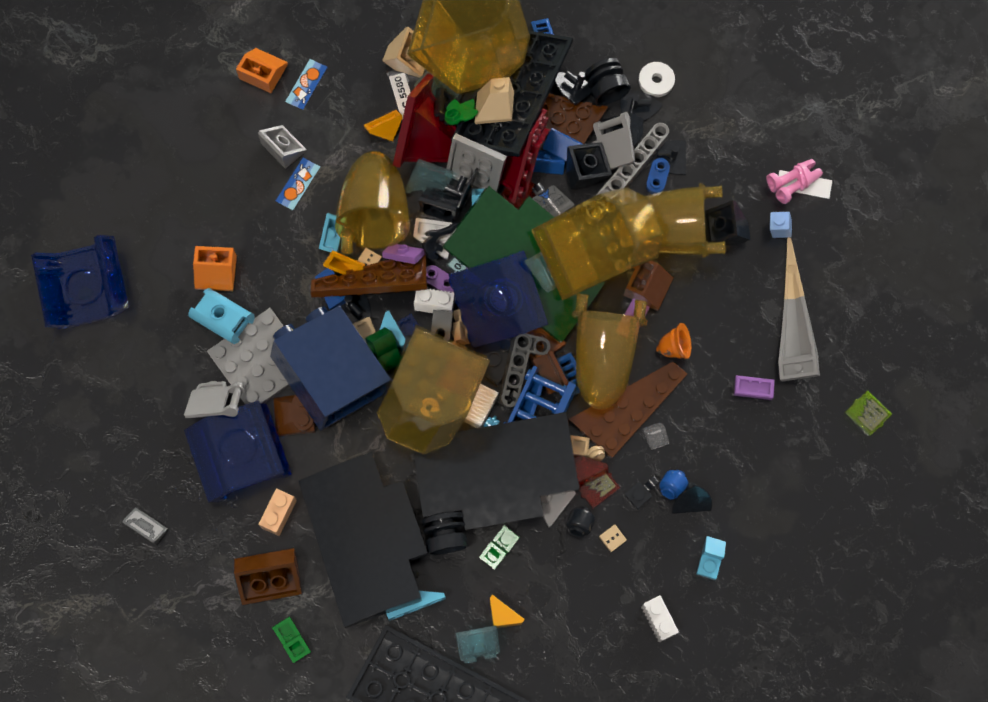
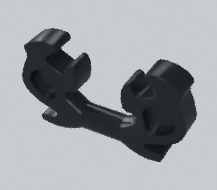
(431, 246)

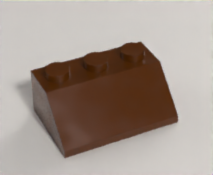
(267, 576)

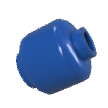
(673, 484)

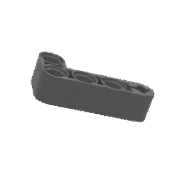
(519, 371)

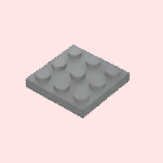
(468, 155)

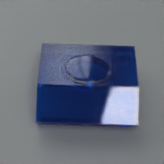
(80, 284)
(498, 299)
(236, 450)

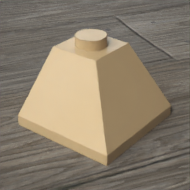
(397, 56)
(495, 101)

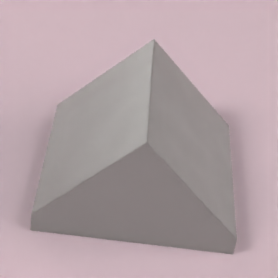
(281, 144)

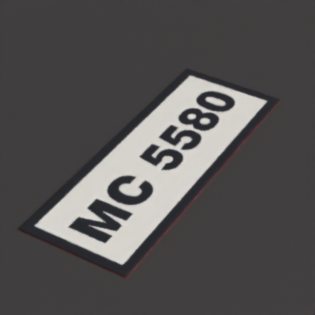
(400, 90)

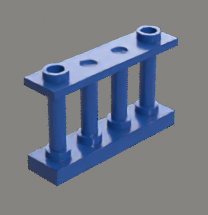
(566, 391)

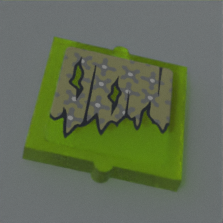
(868, 413)

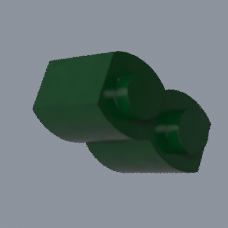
(384, 348)

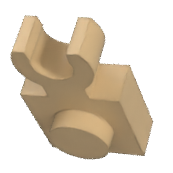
(459, 329)

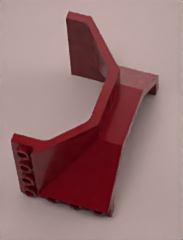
(429, 139)

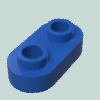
(657, 175)

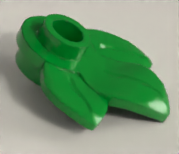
(460, 112)

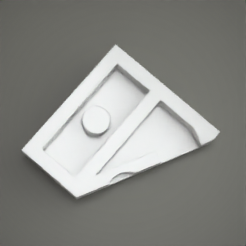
(425, 225)

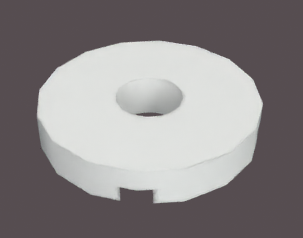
(660, 70)

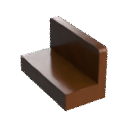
(550, 369)

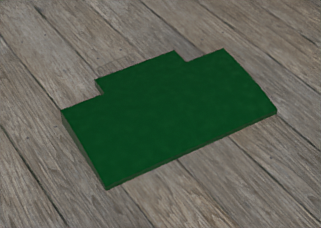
(498, 229)

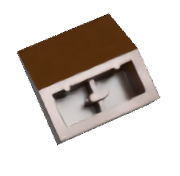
(649, 284)

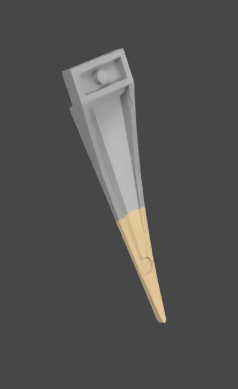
(797, 347)

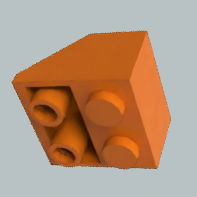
(261, 69)
(214, 268)

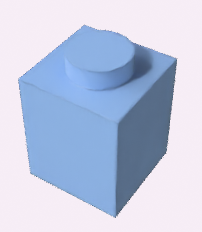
(780, 224)

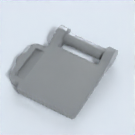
(617, 143)
(211, 398)

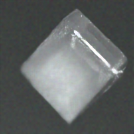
(656, 435)

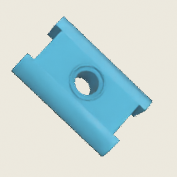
(212, 307)

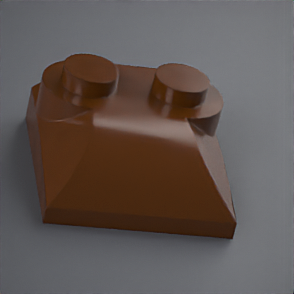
(292, 417)

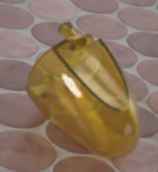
(372, 204)
(683, 220)
(605, 351)

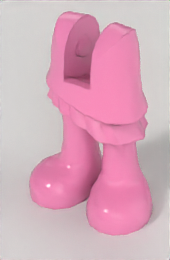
(803, 176)

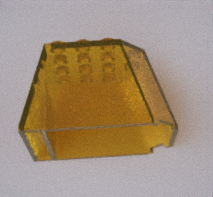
(469, 41)
(599, 240)
(430, 391)

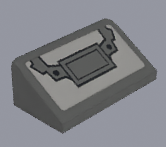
(145, 525)

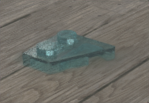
(428, 175)
(541, 272)

